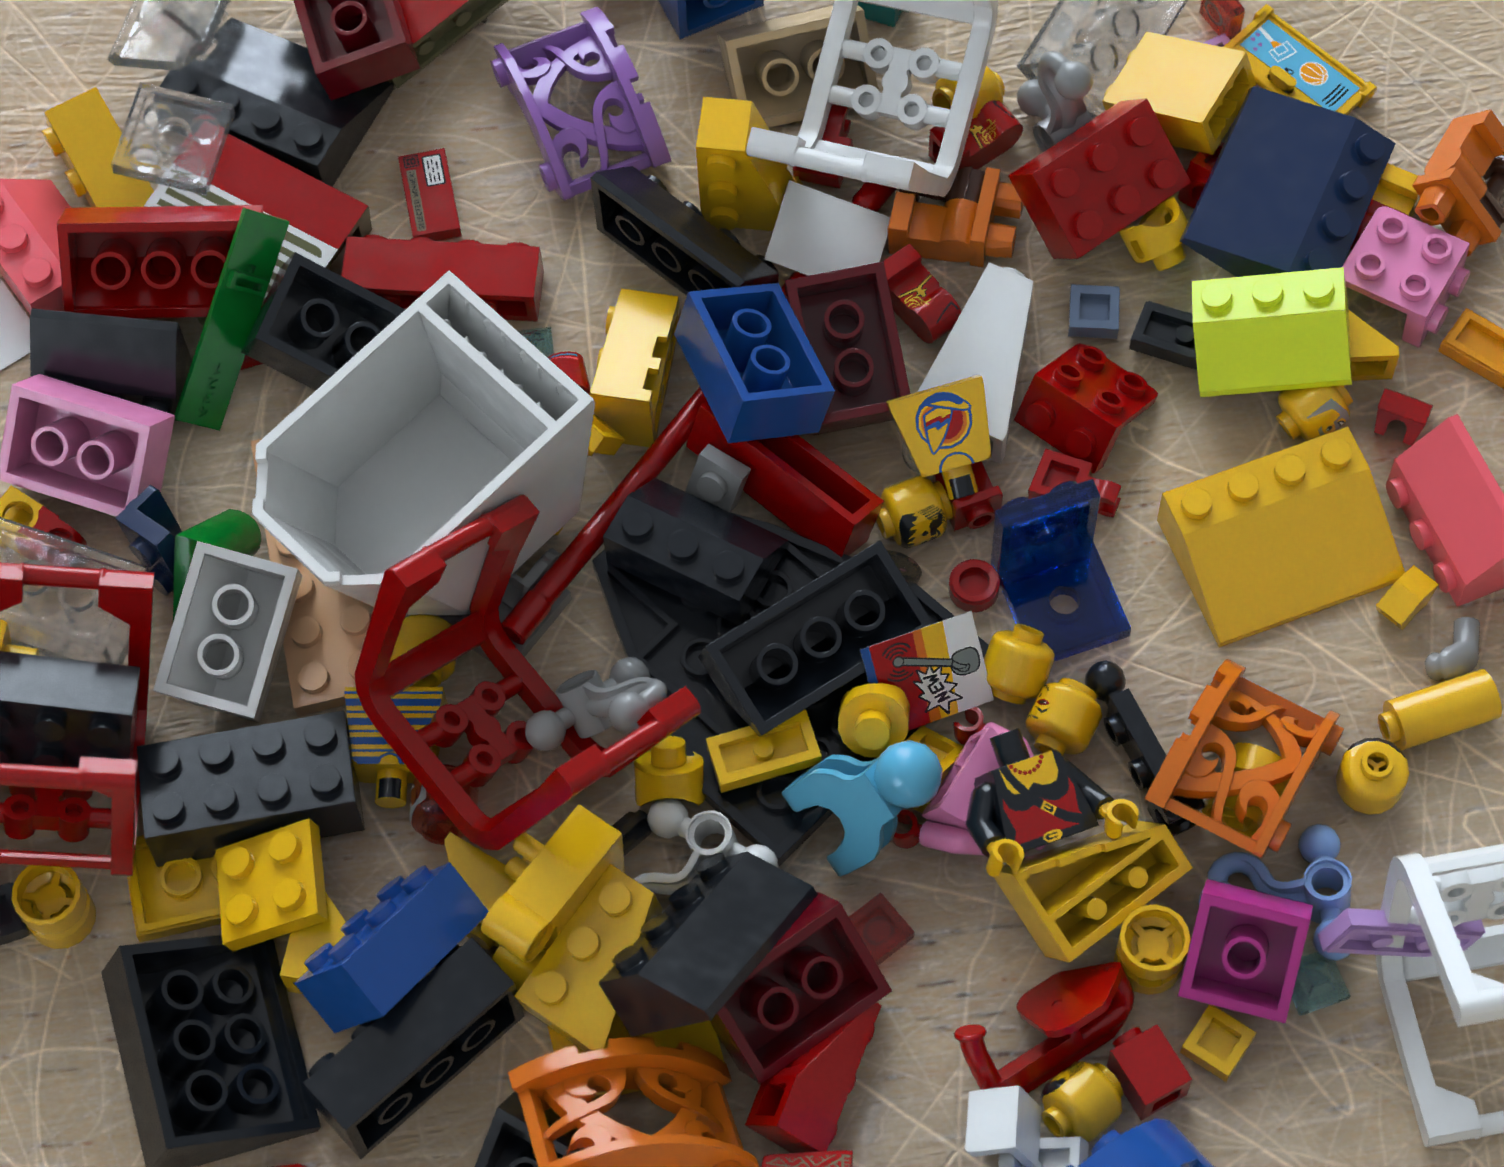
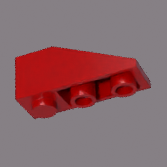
(806, 1098)

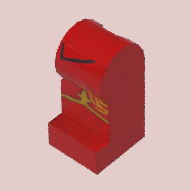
(988, 137)
(918, 296)

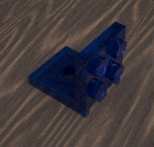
(1048, 551)

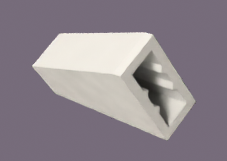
(989, 343)

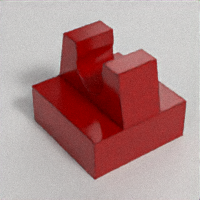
(1401, 407)

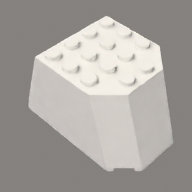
(419, 441)

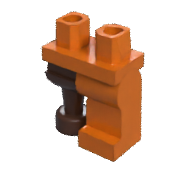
(1453, 185)
(964, 225)

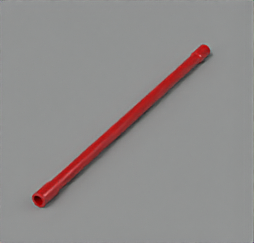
(538, 601)

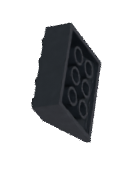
(281, 100)
(207, 1049)

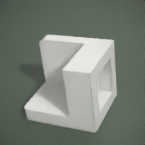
(1004, 1123)

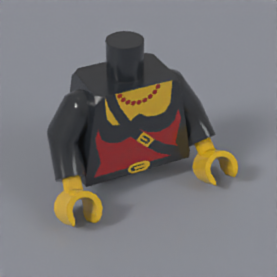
(1036, 804)

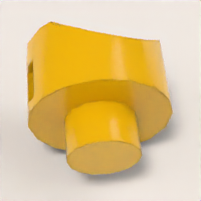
(1158, 236)
(873, 718)
(669, 773)

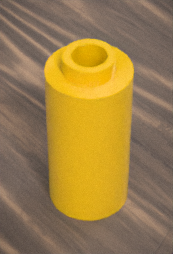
(1440, 710)

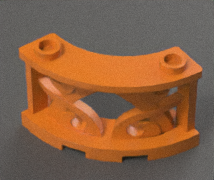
(1192, 776)
(676, 1079)

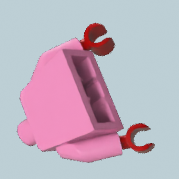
(949, 807)

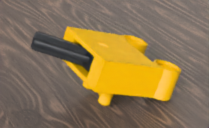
(554, 883)

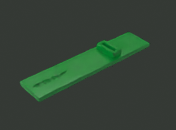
(231, 318)

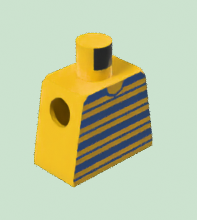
(373, 756)

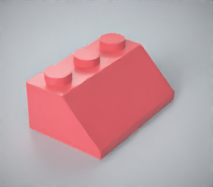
(31, 241)
(1452, 510)

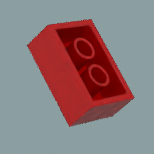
(1099, 179)

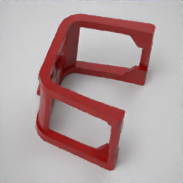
(130, 599)
(381, 680)

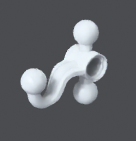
(670, 819)

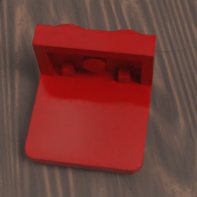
(1083, 403)

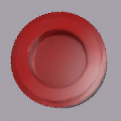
(974, 585)

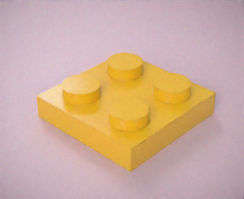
(271, 885)

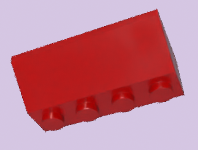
(144, 258)

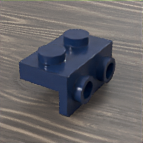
(152, 535)

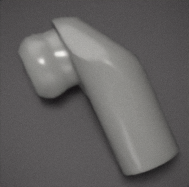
(1460, 656)

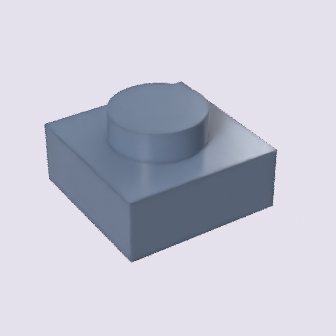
(1094, 311)

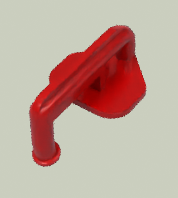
(1076, 1013)

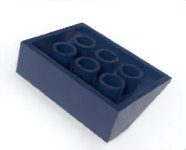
(1287, 188)

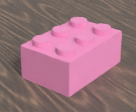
(82, 444)

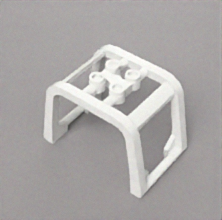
(894, 102)
(1443, 895)

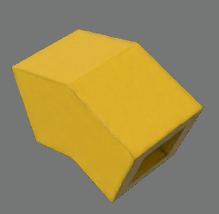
(1407, 597)

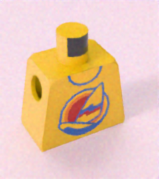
(946, 431)

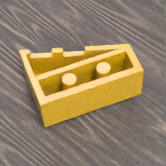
(87, 140)
(734, 186)
(636, 364)
(1091, 886)
(565, 982)

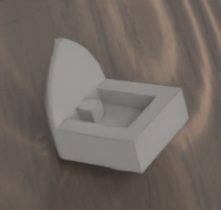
(718, 478)

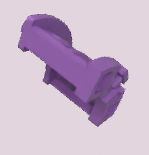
(543, 63)

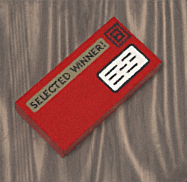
(429, 195)

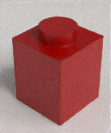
(1148, 1070)

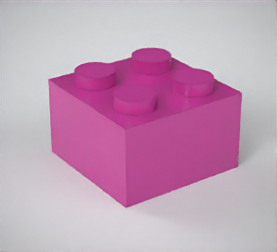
(1245, 950)

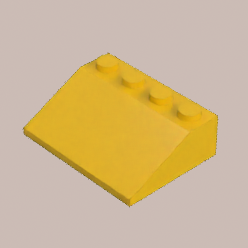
(1281, 536)

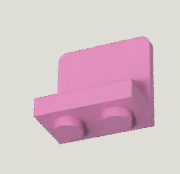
(1408, 269)

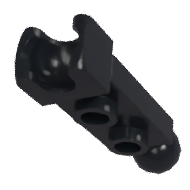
(1129, 728)

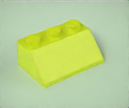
(1271, 332)

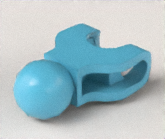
(867, 796)

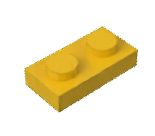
(746, 758)

